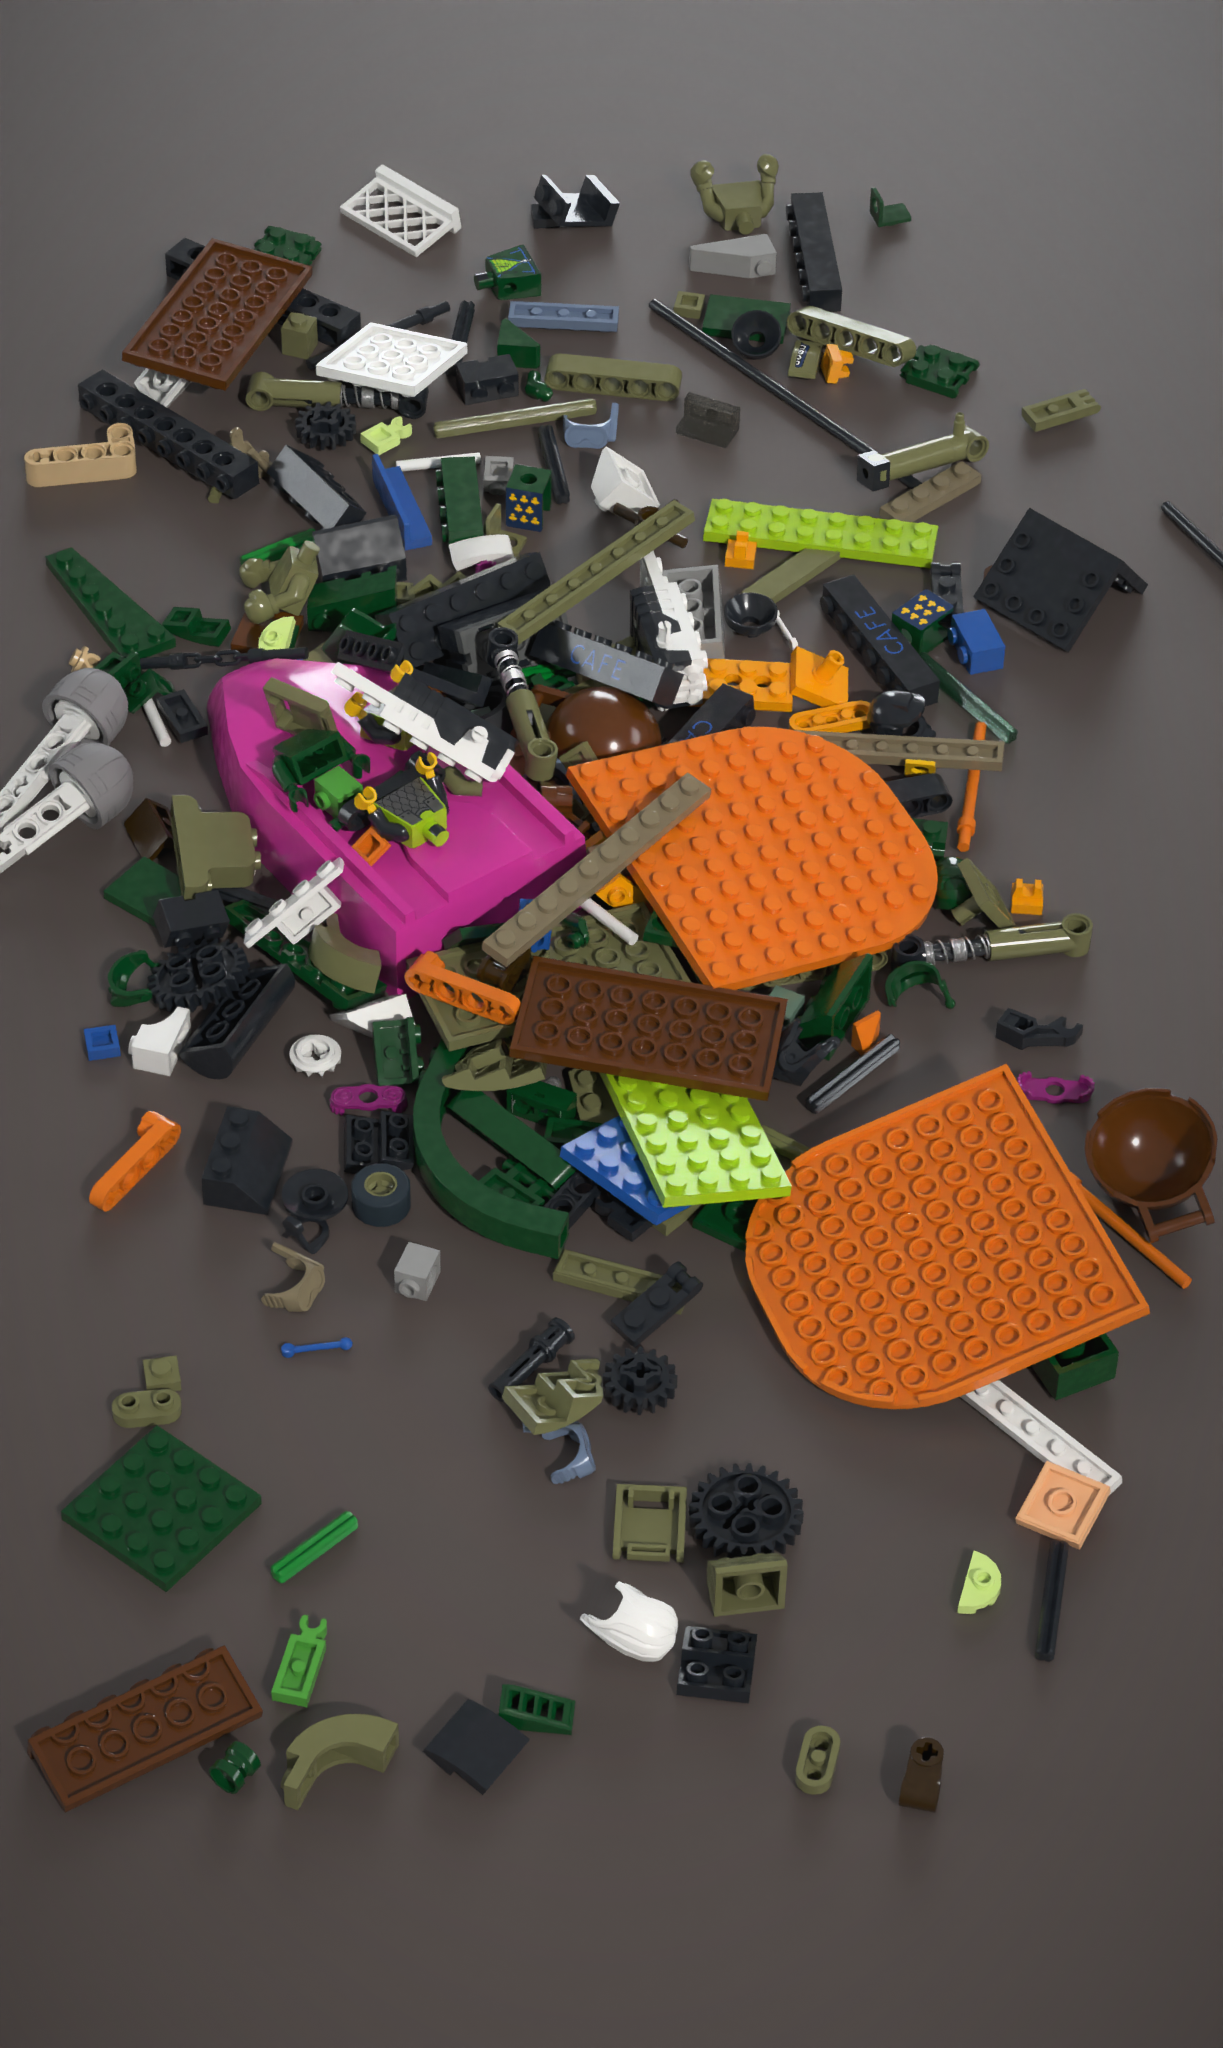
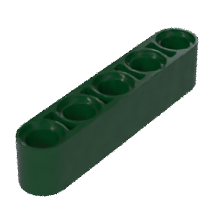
(510, 1136)

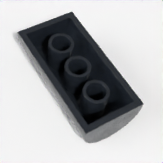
(237, 1022)

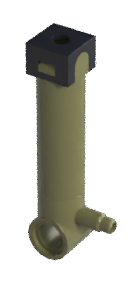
(878, 469)

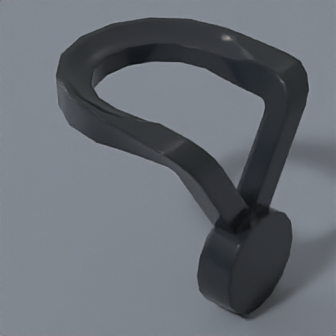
(295, 1228)

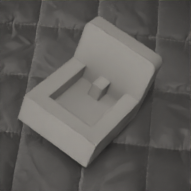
(497, 474)

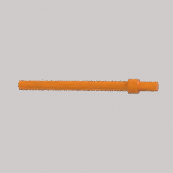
(967, 823)
(1135, 1238)

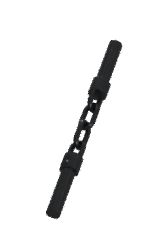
(180, 660)

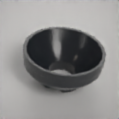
(754, 323)
(750, 608)

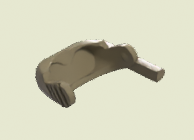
(262, 457)
(303, 1294)

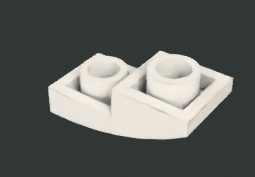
(476, 549)

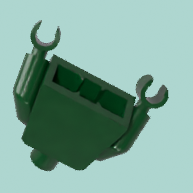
(311, 755)

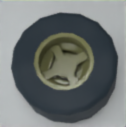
(381, 1195)

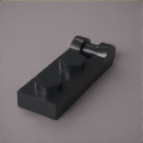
(948, 586)
(656, 1305)

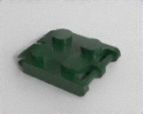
(289, 245)
(938, 369)

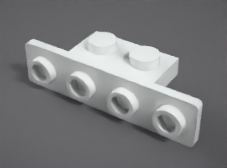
(304, 909)

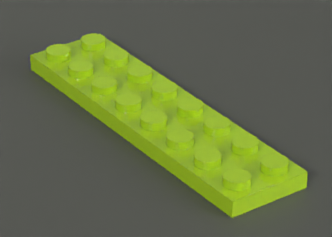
(798, 529)

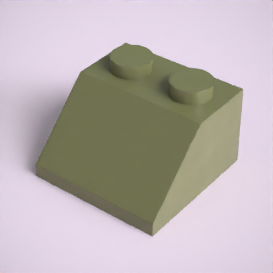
(747, 1584)

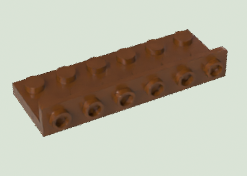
(143, 1727)

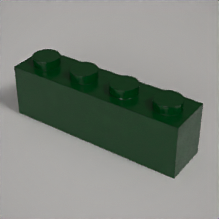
(460, 499)

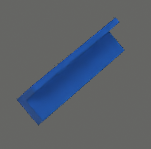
(400, 501)

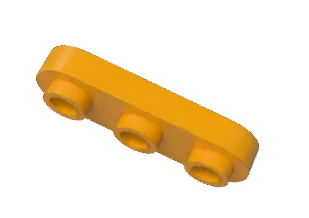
(835, 718)

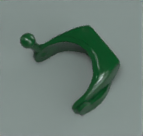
(912, 974)
(119, 976)

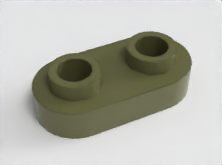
(146, 1408)
(817, 1762)

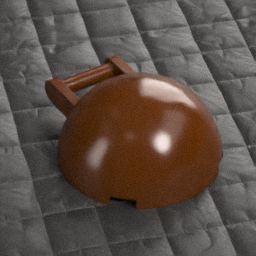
(603, 716)
(1154, 1155)

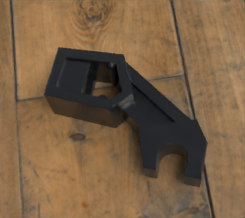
(1023, 1031)

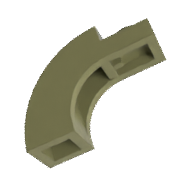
(342, 959)

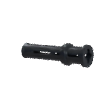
(541, 1350)

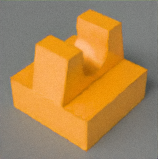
(833, 363)
(741, 552)
(1027, 897)

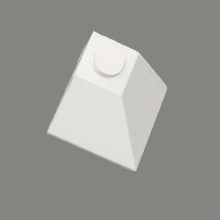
(160, 387)
(621, 482)
(383, 1009)

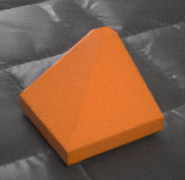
(371, 846)
(866, 1032)

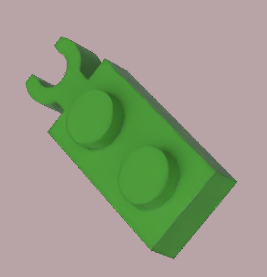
(300, 1664)

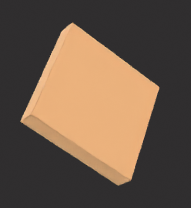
(1063, 1504)

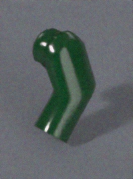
(537, 389)
(580, 933)

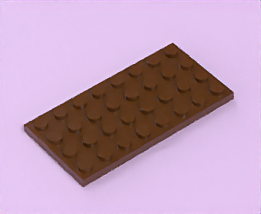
(217, 314)
(649, 1028)

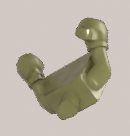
(738, 203)
(289, 582)

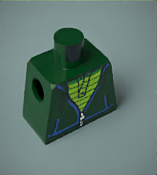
(510, 274)

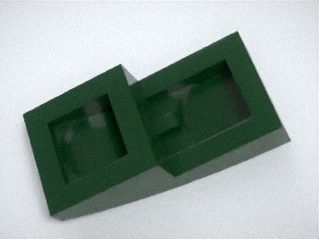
(191, 626)

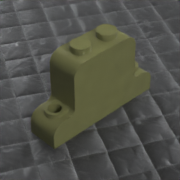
(212, 848)

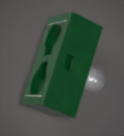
(542, 1100)

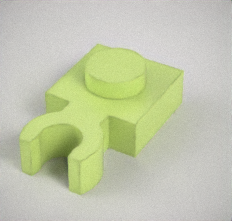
(383, 437)

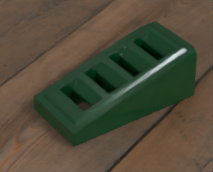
(528, 1698)

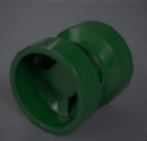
(234, 1767)

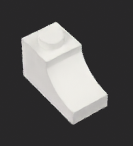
(158, 1044)

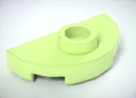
(278, 634)
(981, 1584)

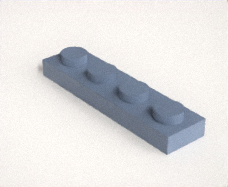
(564, 316)

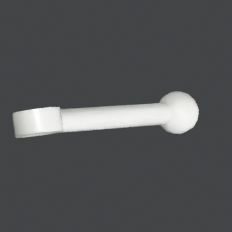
(791, 641)

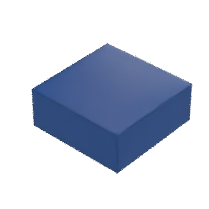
(102, 1042)

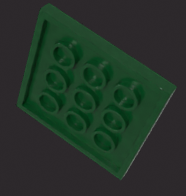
(161, 1508)

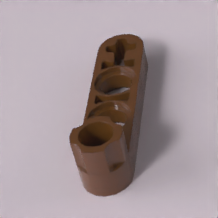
(557, 795)

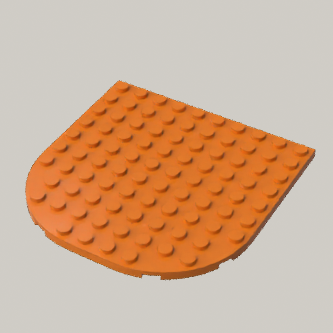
(784, 863)
(935, 1252)

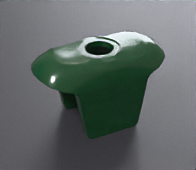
(360, 623)

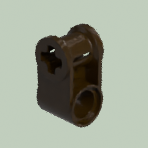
(501, 976)
(923, 1776)

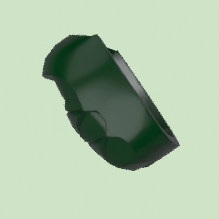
(951, 884)

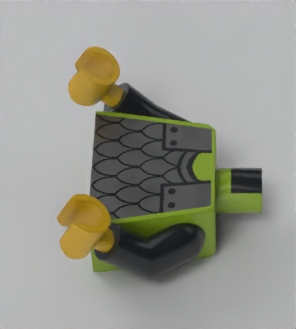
(370, 717)
(413, 812)

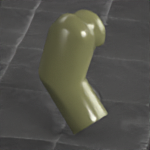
(460, 785)

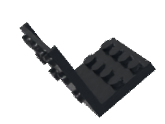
(1053, 579)

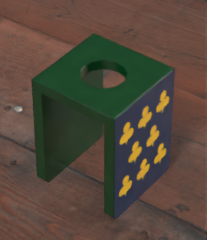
(527, 497)
(919, 620)

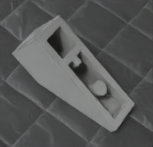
(735, 257)

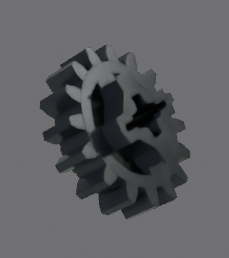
(325, 426)
(640, 1380)

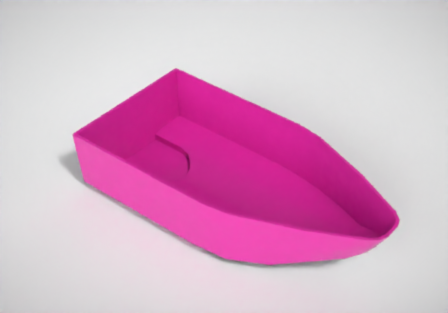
(411, 898)

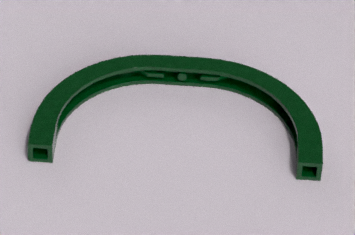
(464, 1197)

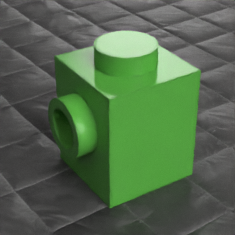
(335, 789)

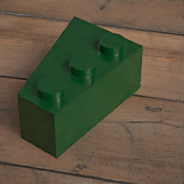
(334, 599)

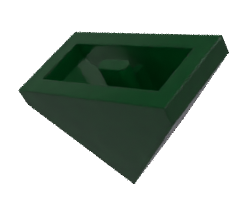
(520, 346)

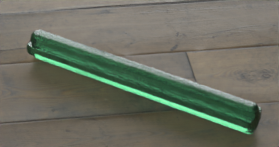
(971, 702)

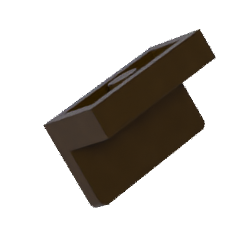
(150, 828)

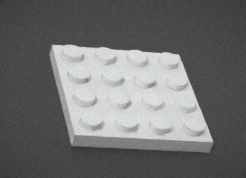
(391, 359)

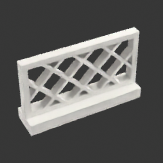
(414, 200)

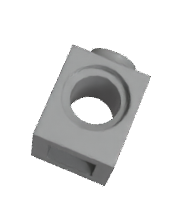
(417, 1271)

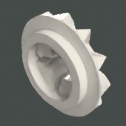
(323, 1046)

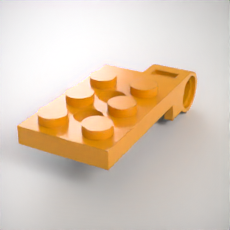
(749, 675)

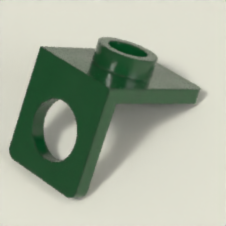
(889, 214)
(145, 688)

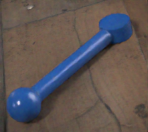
(288, 1349)

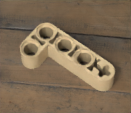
(84, 462)

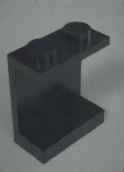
(588, 208)

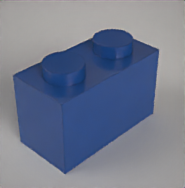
(976, 641)

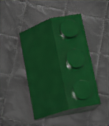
(838, 1002)

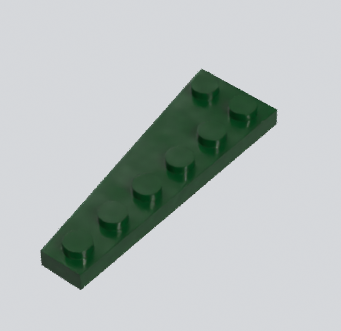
(109, 610)
(298, 960)

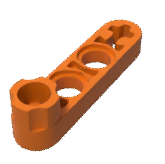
(427, 978)
(157, 1139)

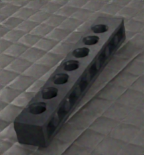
(334, 321)
(169, 434)

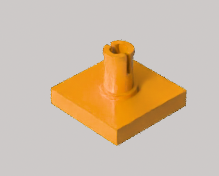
(819, 678)

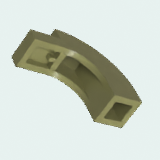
(336, 1741)

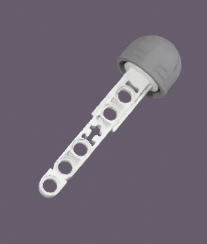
(81, 710)
(89, 785)

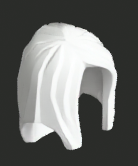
(639, 1627)

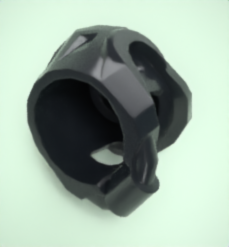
(896, 710)
(796, 1061)

